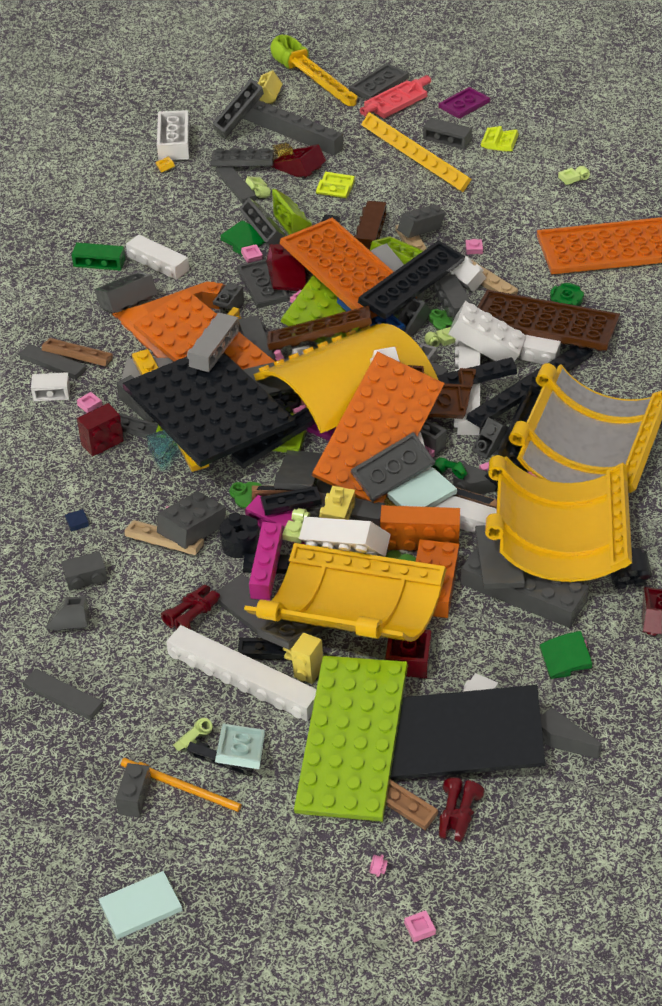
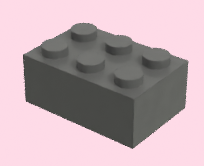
(126, 292)
(190, 519)

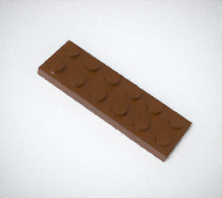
(317, 328)

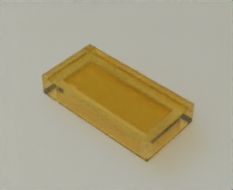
(282, 149)

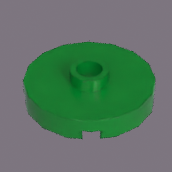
(567, 294)

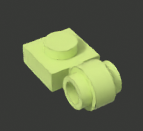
(570, 175)
(259, 186)
(441, 336)
(293, 529)
(196, 731)

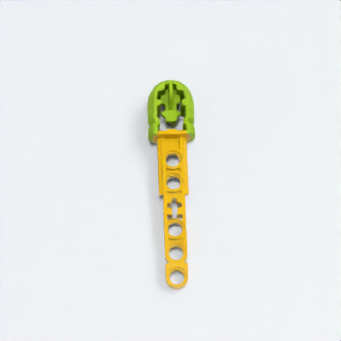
(292, 54)

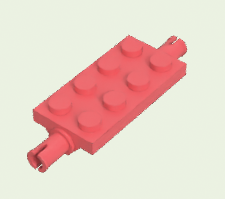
(397, 98)

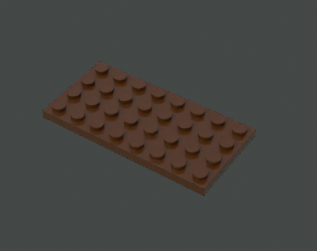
(552, 319)

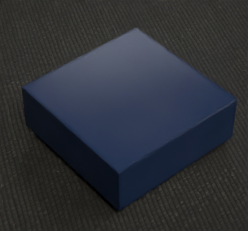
(76, 520)

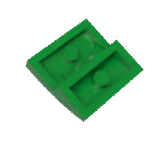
(241, 236)
(565, 655)

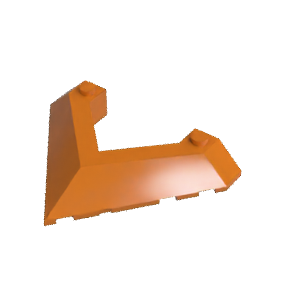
(205, 292)

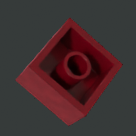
(100, 429)
(414, 653)

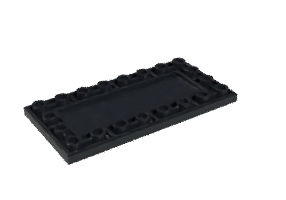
(469, 733)

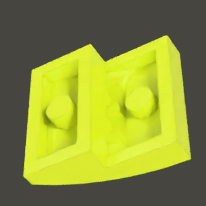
(498, 139)
(335, 185)

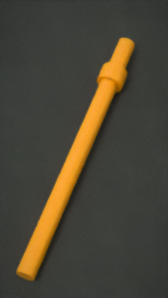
(190, 788)

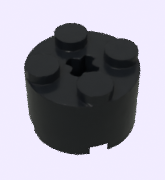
(239, 535)
(635, 573)

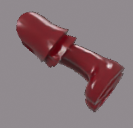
(196, 602)
(458, 818)

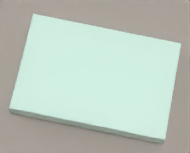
(423, 490)
(240, 746)
(140, 905)

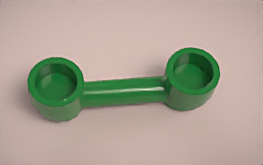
(458, 468)

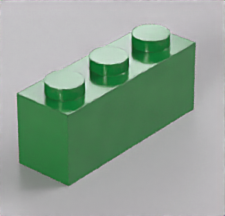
(98, 256)

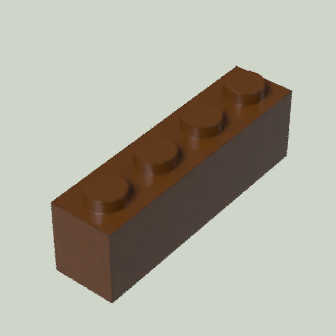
(371, 222)

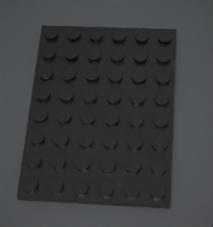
(210, 410)

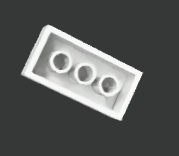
(173, 135)
(486, 333)
(345, 535)

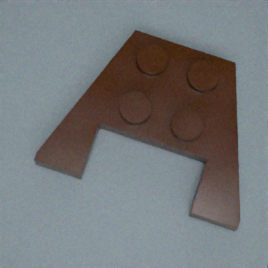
(453, 397)

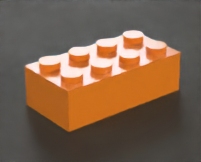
(414, 523)
(444, 555)

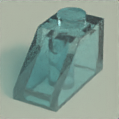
(161, 448)

